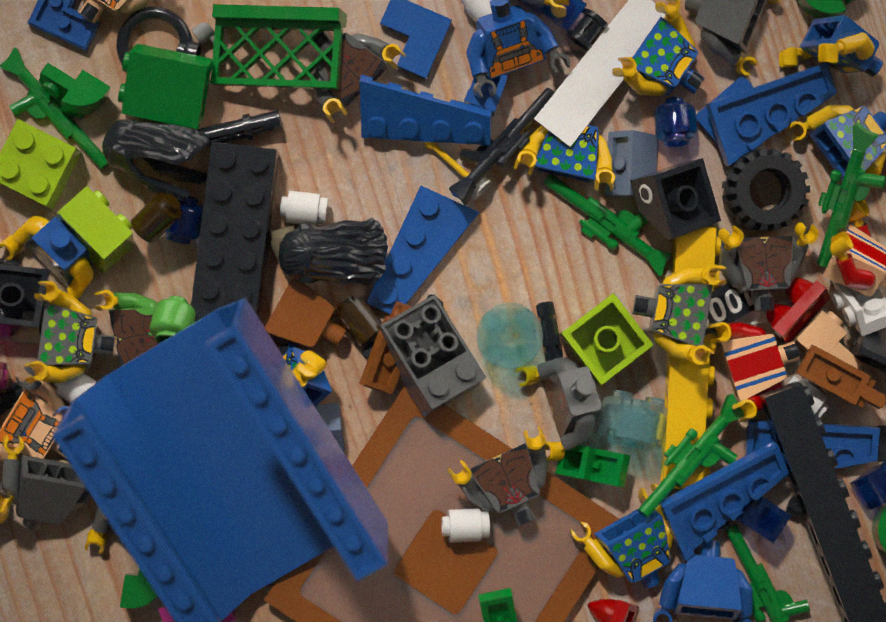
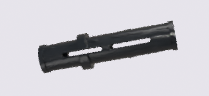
(242, 128)

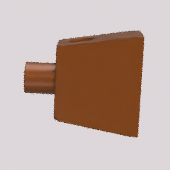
(304, 317)

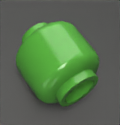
(171, 317)

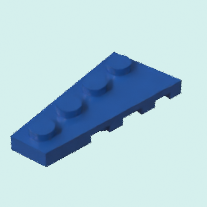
(759, 112)
(411, 116)
(423, 241)
(849, 443)
(710, 502)

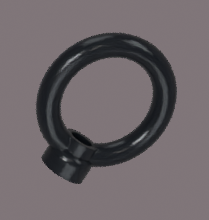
(185, 45)

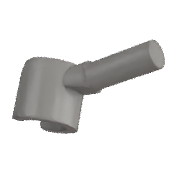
(204, 32)

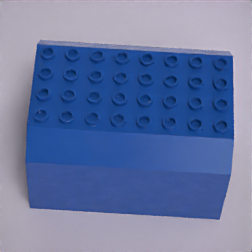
(218, 468)

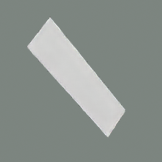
(592, 78)

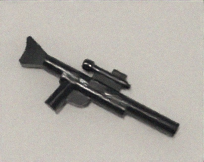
(505, 144)

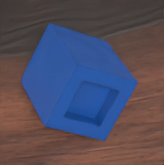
(487, 102)

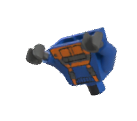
(508, 42)

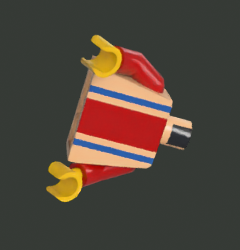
(857, 257)
(752, 362)

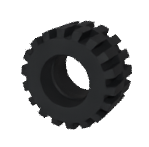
(792, 187)

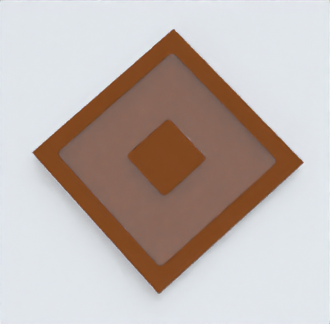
(427, 575)

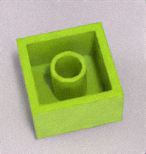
(36, 164)
(98, 228)
(606, 339)

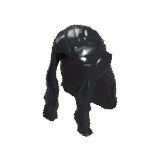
(160, 147)
(335, 252)

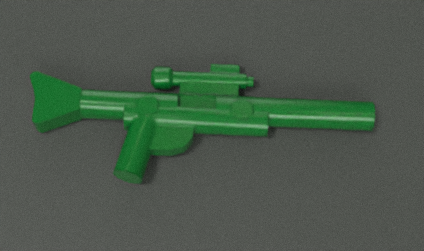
(43, 105)
(854, 187)
(604, 222)
(689, 457)
(776, 603)

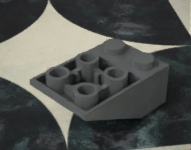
(431, 356)

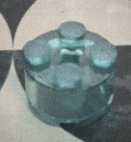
(522, 322)
(632, 421)

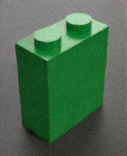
(165, 85)

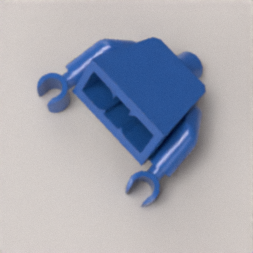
(707, 588)

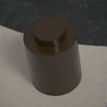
(156, 217)
(358, 319)

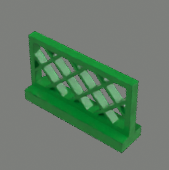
(277, 18)

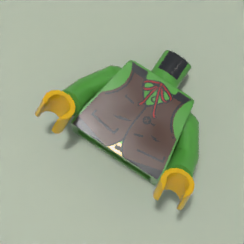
(129, 323)

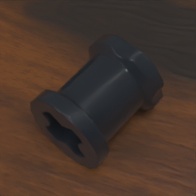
(577, 34)

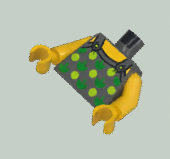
(681, 312)
(66, 338)

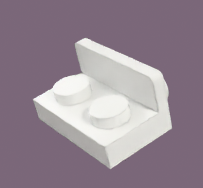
(859, 310)

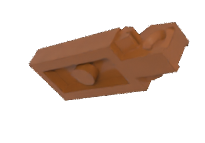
(380, 368)
(839, 378)

